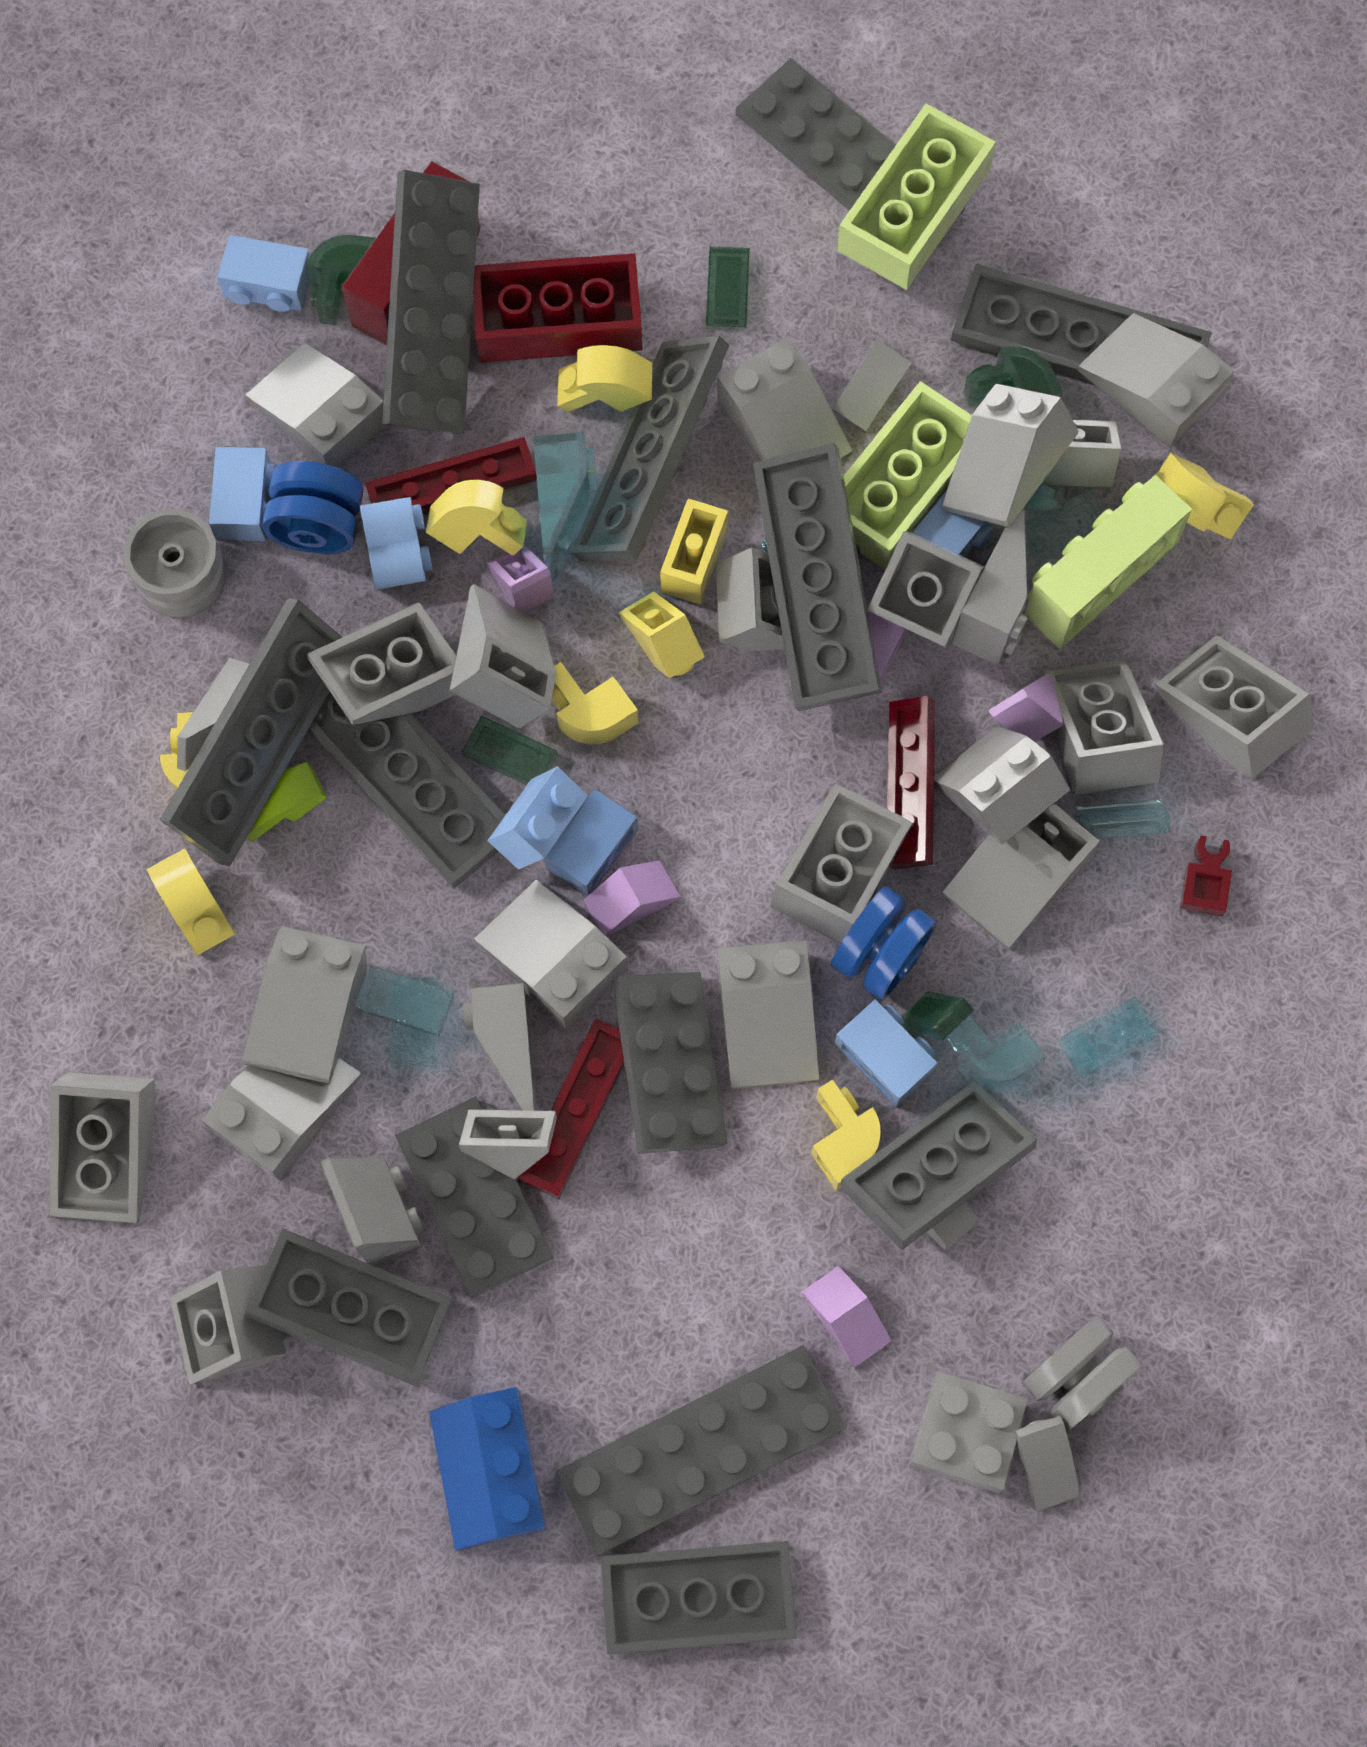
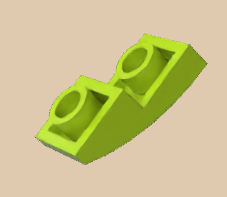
(292, 798)

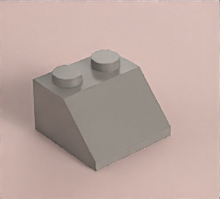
(748, 602)
(214, 1327)

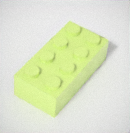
(915, 196)
(904, 471)
(1106, 560)

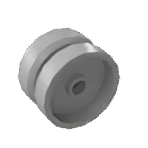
(175, 562)
(1083, 1375)

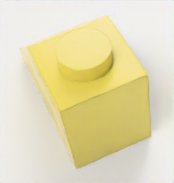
(663, 634)

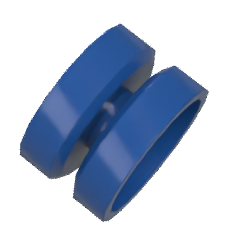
(312, 507)
(889, 946)

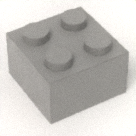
(925, 588)
(968, 1432)

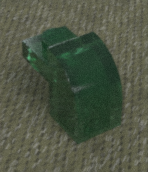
(329, 269)
(1014, 368)

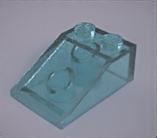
(564, 485)

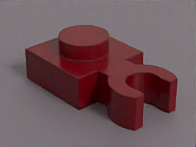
(1207, 884)

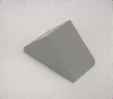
(508, 1138)

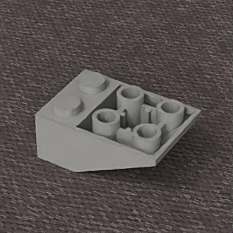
(503, 660)
(1015, 882)

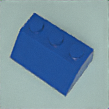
(487, 1469)

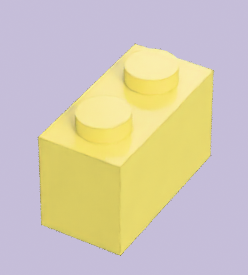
(694, 551)

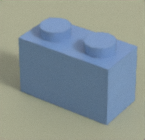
(591, 842)

